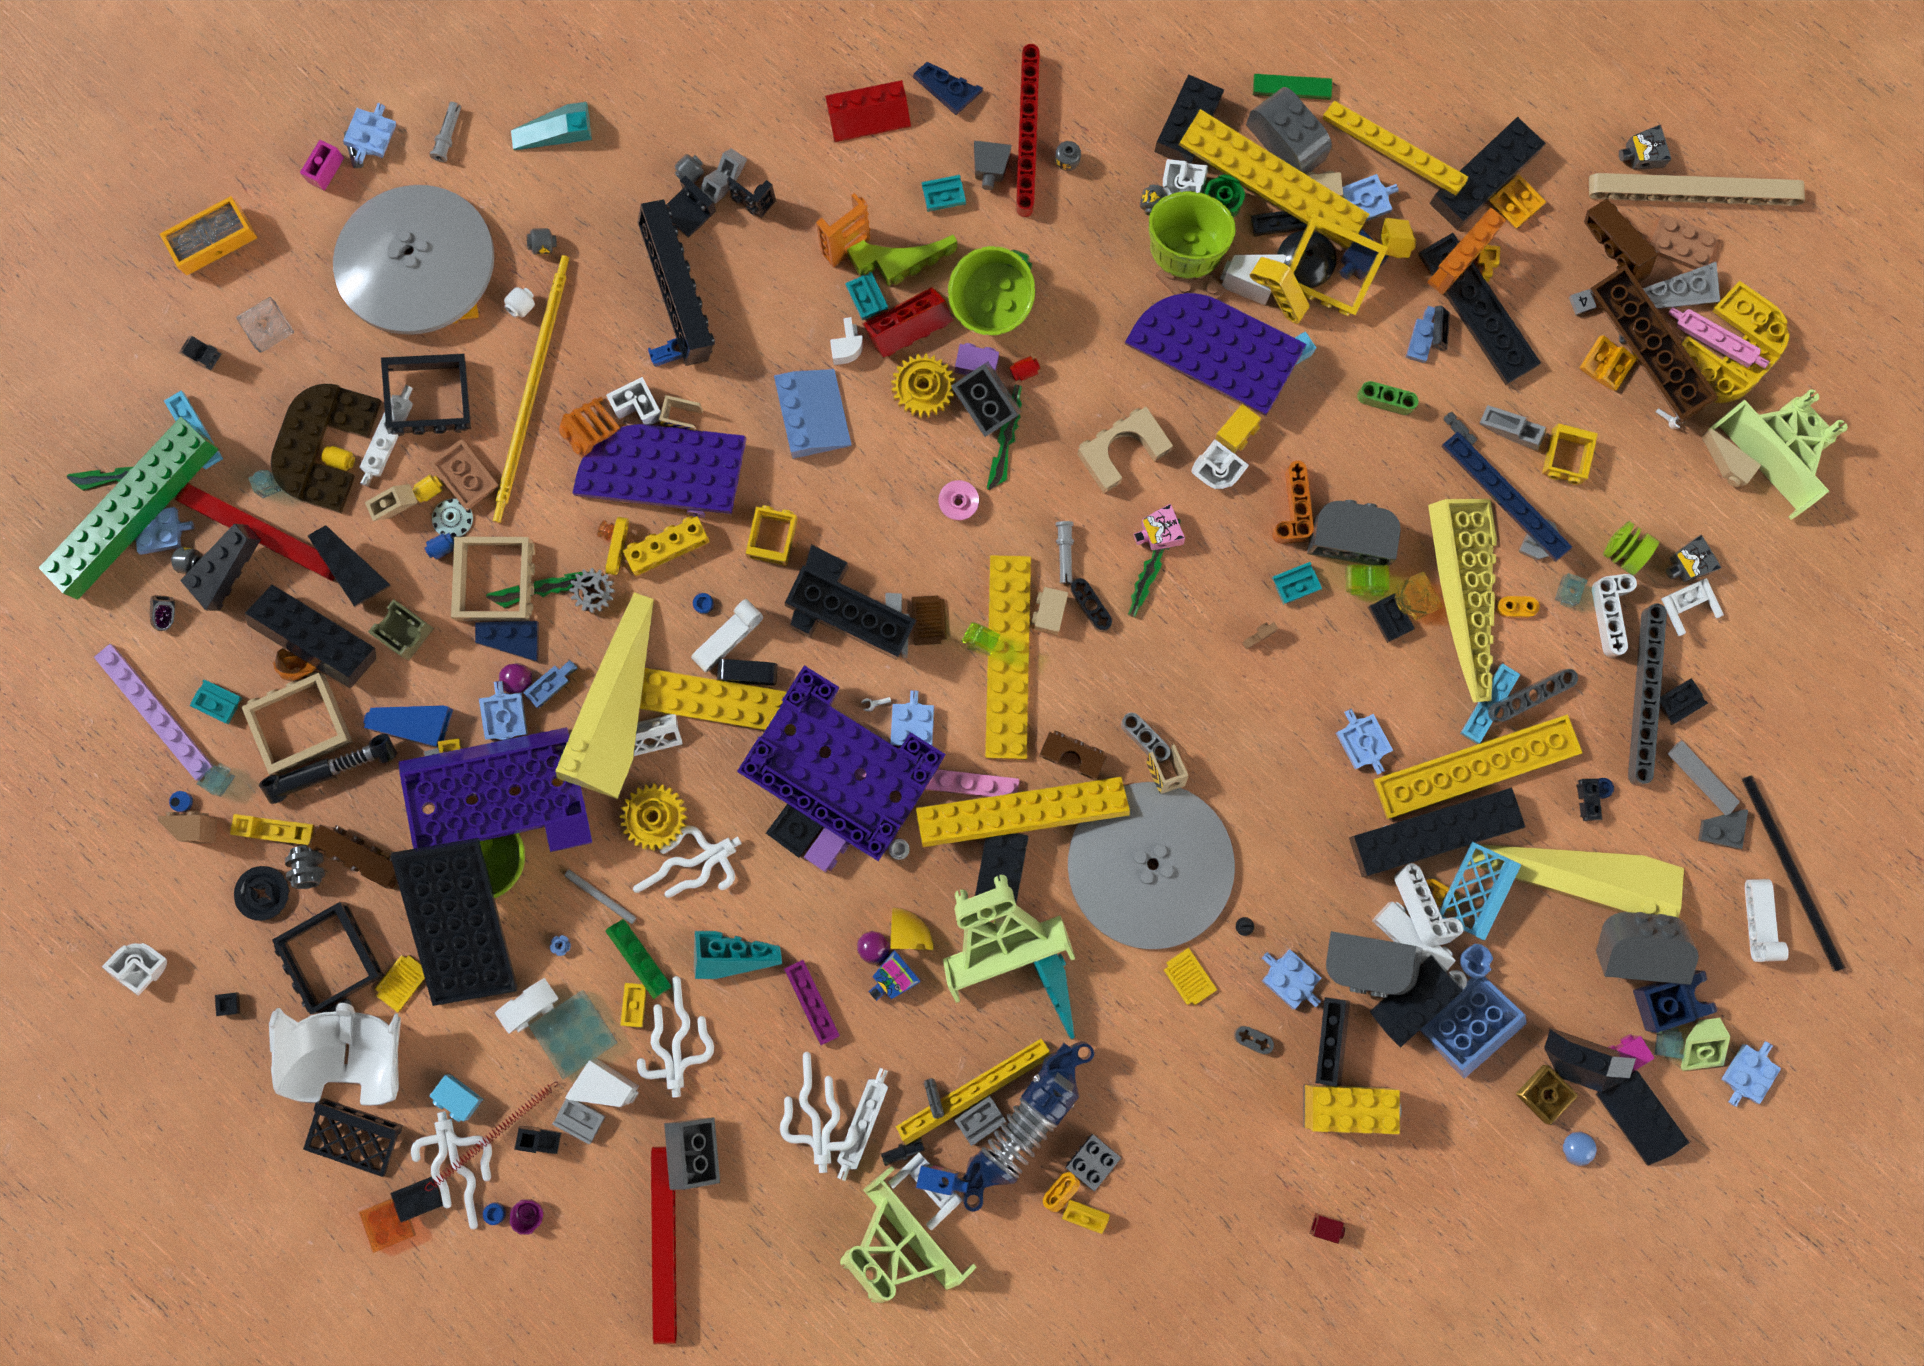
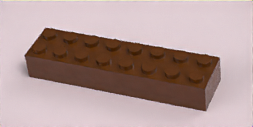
(1653, 344)

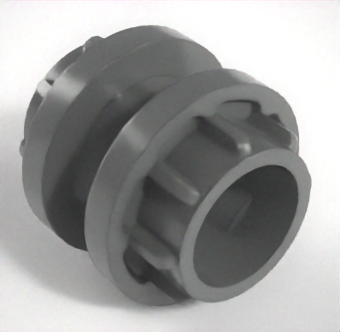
(305, 869)

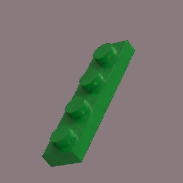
(638, 958)

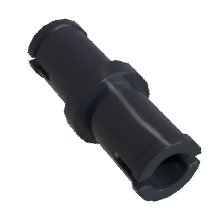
(902, 1152)

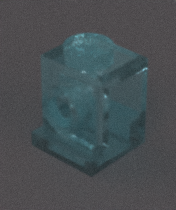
(262, 480)
(1570, 582)
(217, 779)
(1669, 1043)

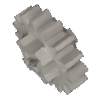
(596, 580)

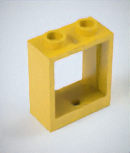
(1573, 435)
(767, 555)

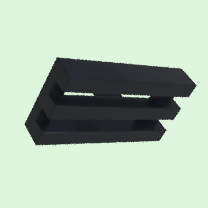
(1441, 328)

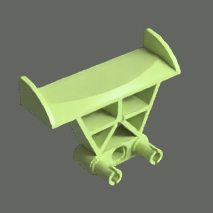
(1784, 457)
(1002, 946)
(858, 1258)

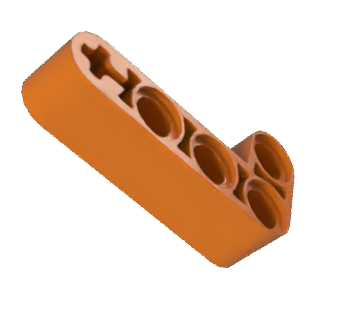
(1295, 501)

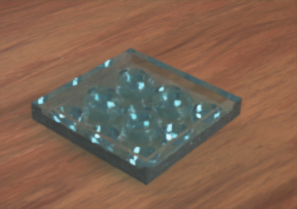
(573, 1034)

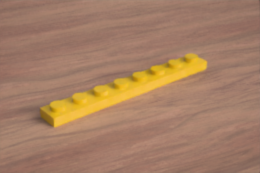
(1395, 148)
(975, 1090)

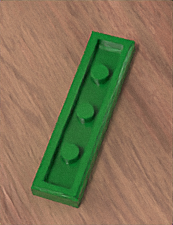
(1302, 86)

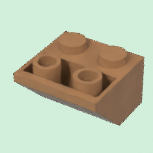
(190, 827)

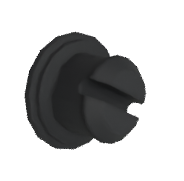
(1244, 926)

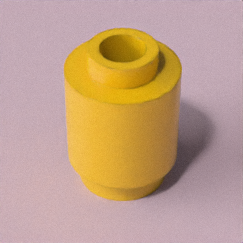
(338, 458)
(427, 488)

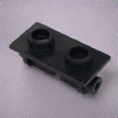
(1591, 807)

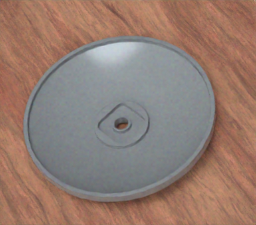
(421, 289)
(1162, 904)

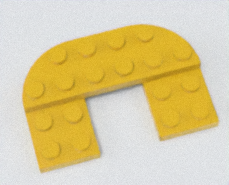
(1763, 327)

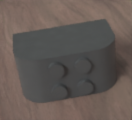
(1290, 130)
(1355, 533)
(1647, 948)
(1372, 964)

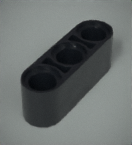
(747, 672)

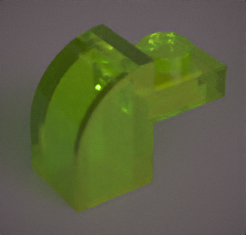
(980, 638)

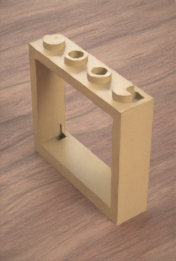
(460, 572)
(307, 755)

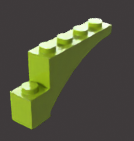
(898, 262)

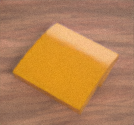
(1517, 201)
(1607, 363)

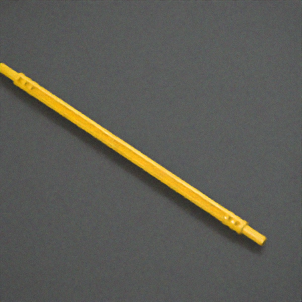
(530, 389)

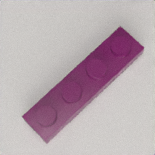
(812, 1002)

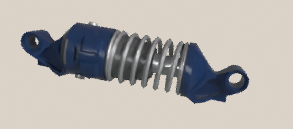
(1041, 1110)

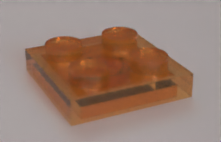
(384, 1226)

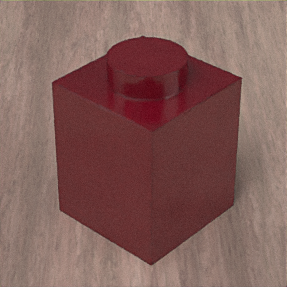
(1327, 1228)

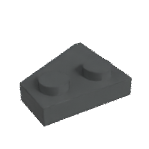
(1724, 829)

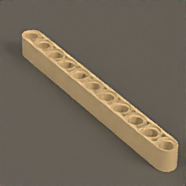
(1696, 189)

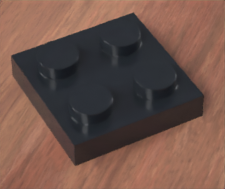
(794, 830)

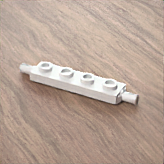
(382, 442)
(863, 1122)

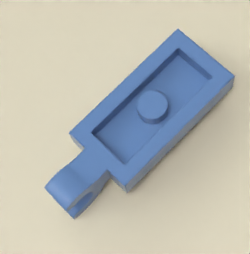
(1421, 337)
(550, 684)

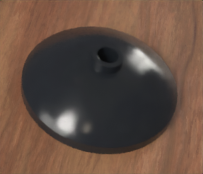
(1313, 269)

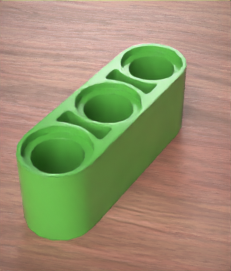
(1397, 395)

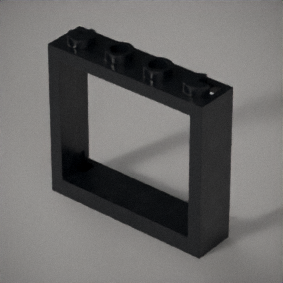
(425, 362)
(358, 941)

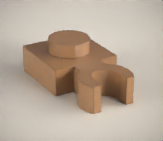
(1263, 632)

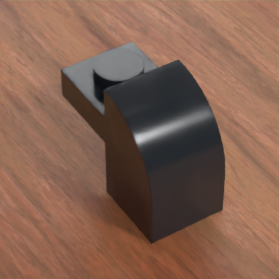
(200, 353)
(536, 1139)

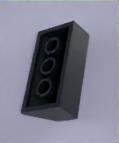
(1408, 1013)
(1643, 1119)

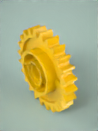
(917, 372)
(639, 811)

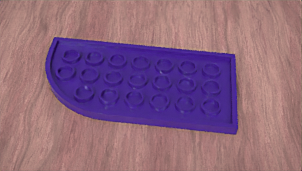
(1218, 347)
(664, 468)

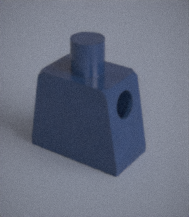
(1359, 259)

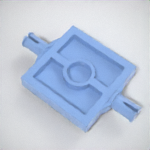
(369, 133)
(1370, 196)
(162, 532)
(503, 714)
(912, 718)
(1364, 741)
(1291, 979)
(1751, 1074)

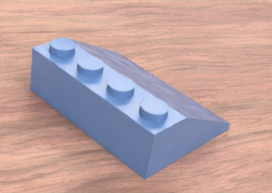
(812, 411)
(1473, 1025)

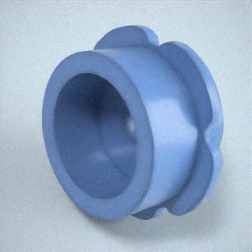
(566, 945)

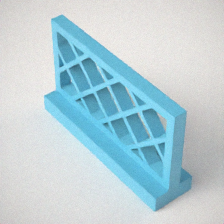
(1496, 894)

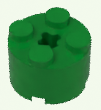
(1229, 188)

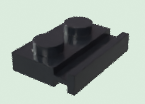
(1390, 618)
(1681, 701)
(415, 1200)

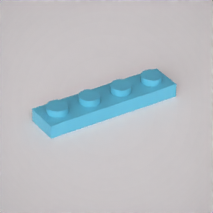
(181, 406)
(1479, 719)

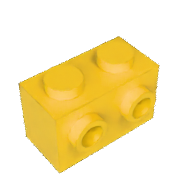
(1398, 237)
(1238, 429)

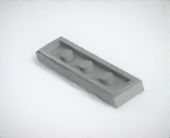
(1703, 777)

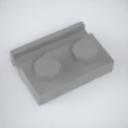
(579, 1120)
(979, 1120)

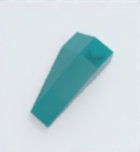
(557, 127)
(726, 956)
(1055, 983)

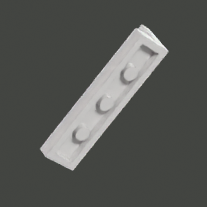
(656, 729)

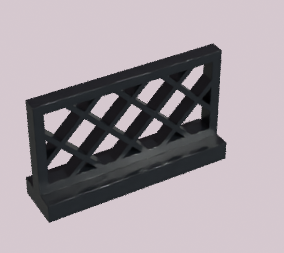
(357, 1119)

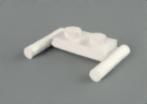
(1688, 598)
(945, 1202)

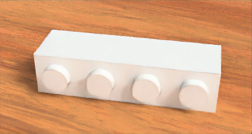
(1401, 929)

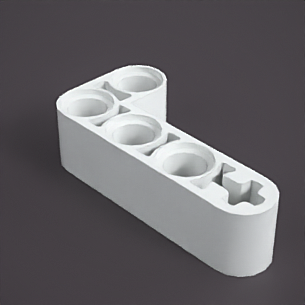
(1614, 617)
(728, 636)
(1423, 910)
(1762, 922)

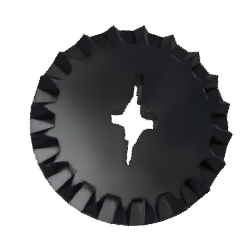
(248, 899)

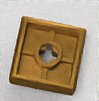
(1560, 1094)

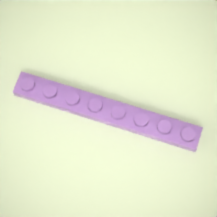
(153, 712)

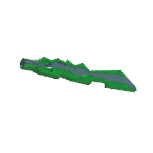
(94, 478)

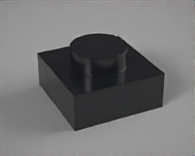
(227, 1004)

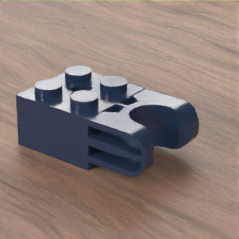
(1671, 1004)

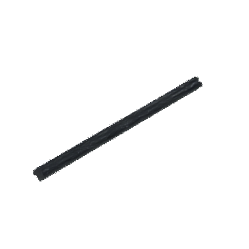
(1793, 873)

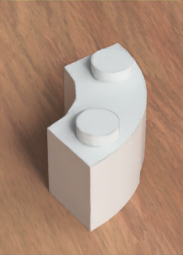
(532, 1002)

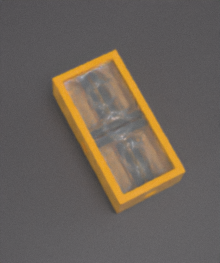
(208, 235)

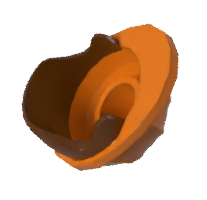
(291, 666)

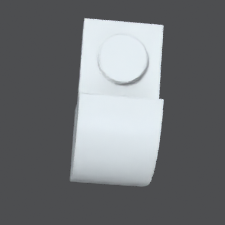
(849, 348)

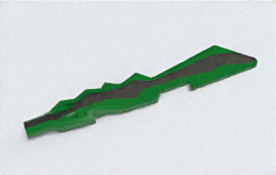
(1006, 437)
(1146, 578)
(541, 587)

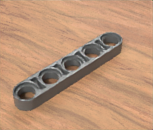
(1523, 695)

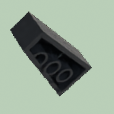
(827, 565)
(217, 570)
(352, 573)

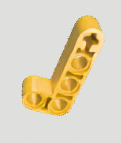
(1283, 287)

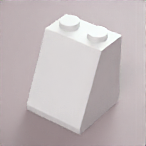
(1237, 278)
(602, 1086)

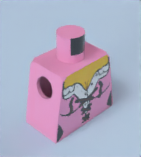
(1160, 530)

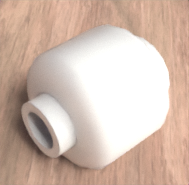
(519, 302)

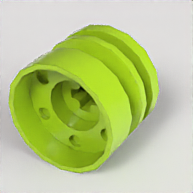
(1631, 548)

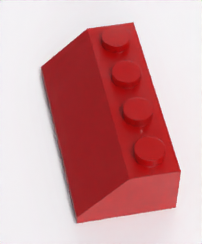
(868, 111)
(908, 322)

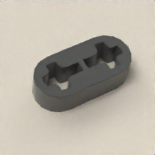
(1251, 1044)

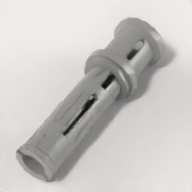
(443, 139)
(1064, 542)

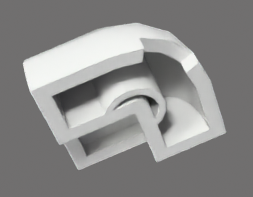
(1181, 177)
(1218, 466)
(135, 966)

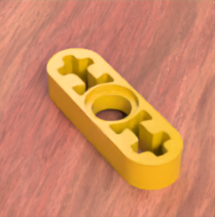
(617, 546)

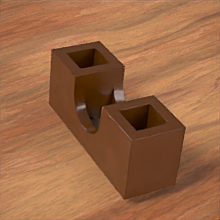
(1090, 759)

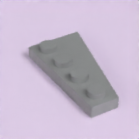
(1687, 289)

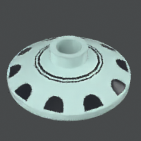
(458, 525)

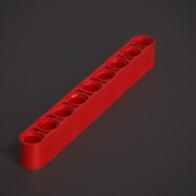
(1027, 139)
(270, 536)
(663, 1251)

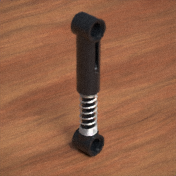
(277, 787)

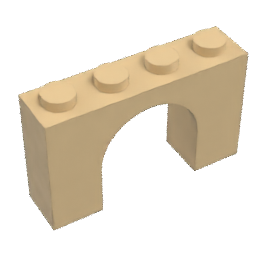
(1139, 426)

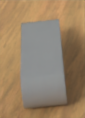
(1142, 727)

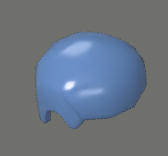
(1476, 961)
(1579, 1148)

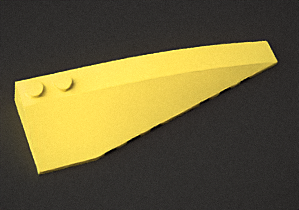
(1465, 561)
(606, 727)
(1597, 878)

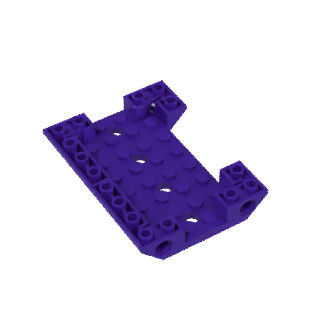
(489, 774)
(827, 786)

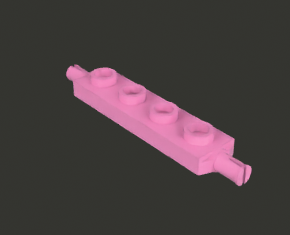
(1718, 338)

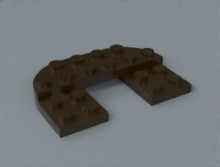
(301, 438)

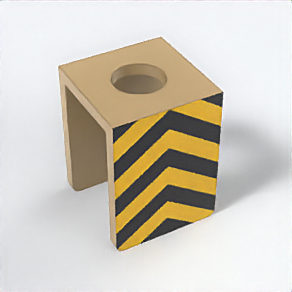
(678, 403)
(1165, 785)

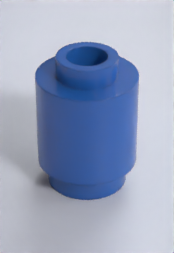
(440, 546)

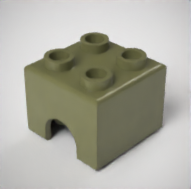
(401, 630)

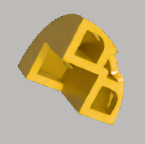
(909, 931)

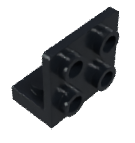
(755, 204)
(690, 207)

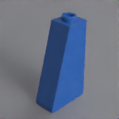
(413, 723)

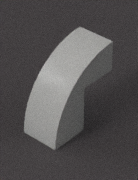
(715, 183)

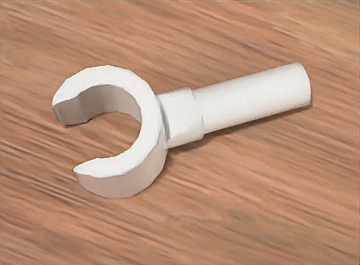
(1672, 420)
(875, 703)

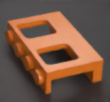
(833, 240)
(1466, 251)

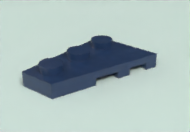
(949, 90)
(513, 637)

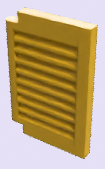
(1189, 977)
(400, 982)

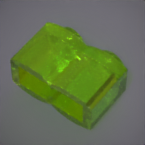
(1368, 579)

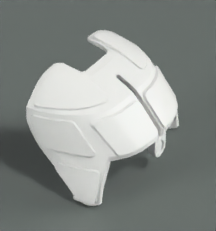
(314, 1050)

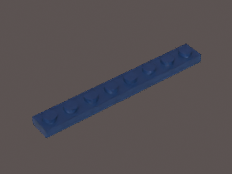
(1506, 496)

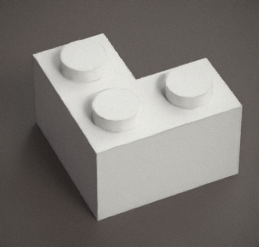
(634, 398)

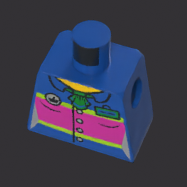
(893, 978)
(931, 1179)

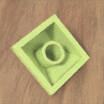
(1706, 1045)

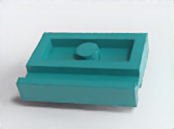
(943, 193)
(866, 296)
(1296, 583)
(216, 701)

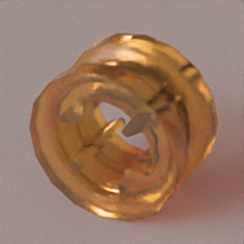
(605, 530)

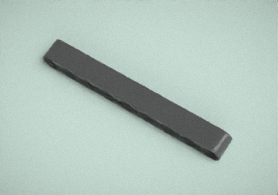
(1642, 703)

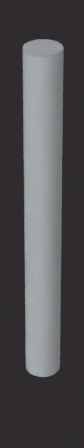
(600, 896)

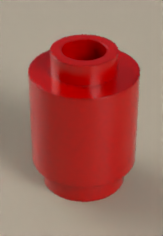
(1025, 368)

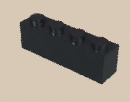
(1332, 1041)

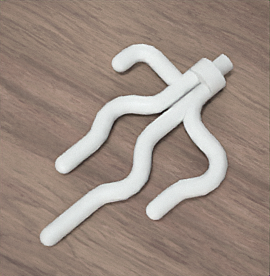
(714, 853)
(675, 1067)
(447, 1142)
(820, 1144)

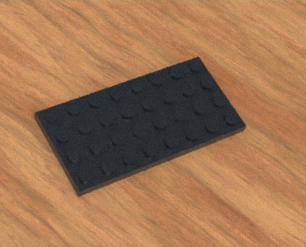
(454, 921)

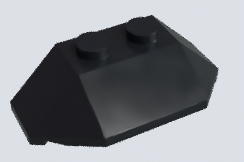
(1587, 1062)

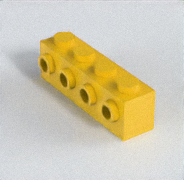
(666, 546)

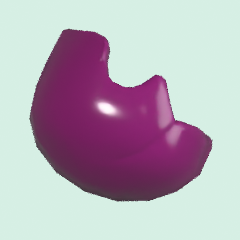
(515, 678)
(873, 947)
(526, 1216)

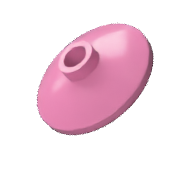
(958, 490)

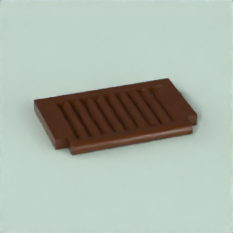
(930, 620)

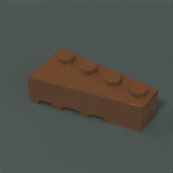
(1621, 239)
(354, 854)

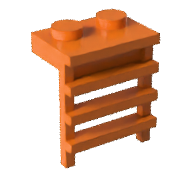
(580, 433)

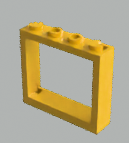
(1326, 300)

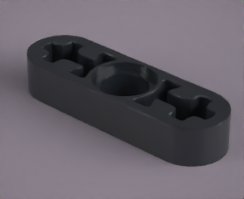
(1087, 589)

